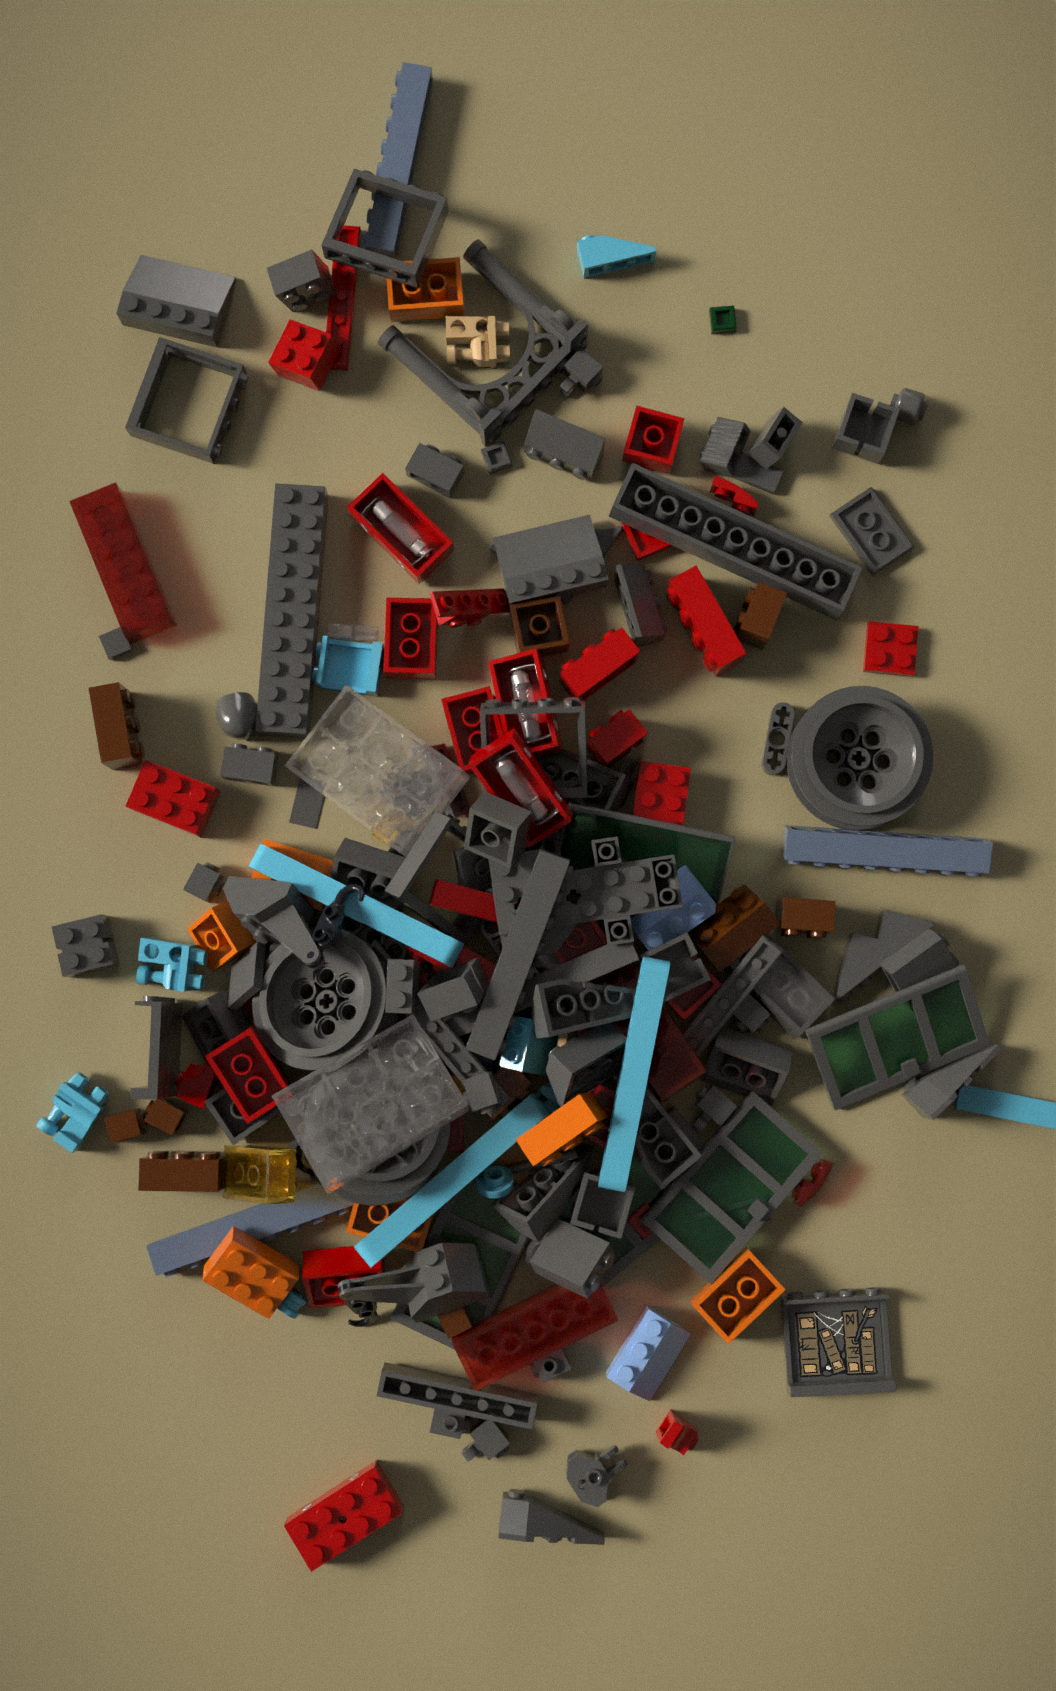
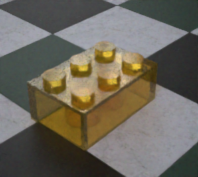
(259, 1174)

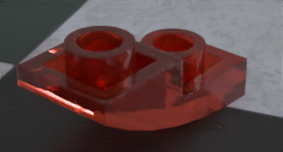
(805, 1189)

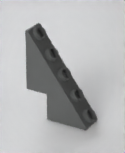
(866, 953)

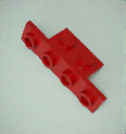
(468, 606)

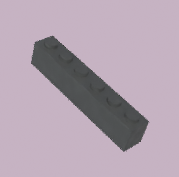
(457, 1395)

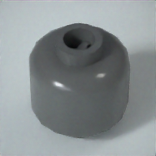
(911, 405)

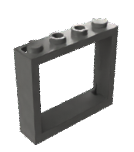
(373, 262)
(150, 385)
(567, 789)
(412, 866)

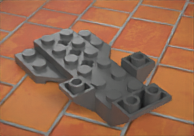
(607, 892)

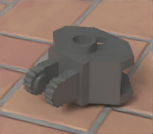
(593, 1470)

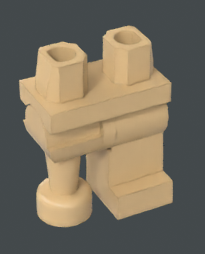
(481, 335)

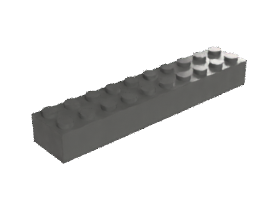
(735, 541)
(292, 611)

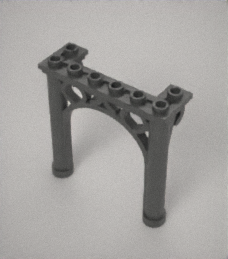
(560, 328)

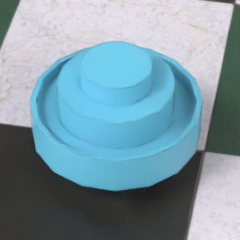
(494, 1181)

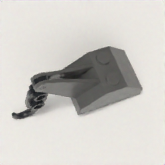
(282, 915)
(430, 1283)

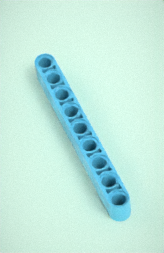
(367, 912)
(634, 1074)
(451, 1180)

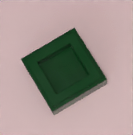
(722, 319)

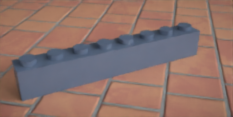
(399, 156)
(886, 849)
(258, 1221)

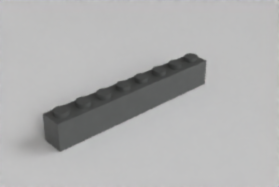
(518, 953)

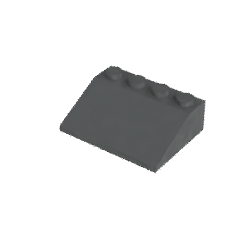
(176, 300)
(551, 561)

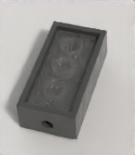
(789, 993)

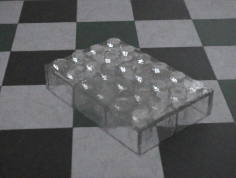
(376, 770)
(370, 1103)

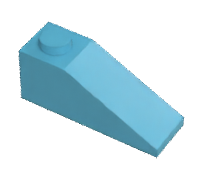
(609, 254)

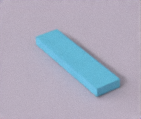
(1006, 1106)

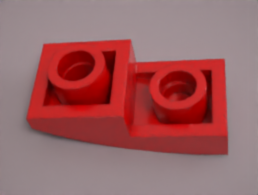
(741, 501)

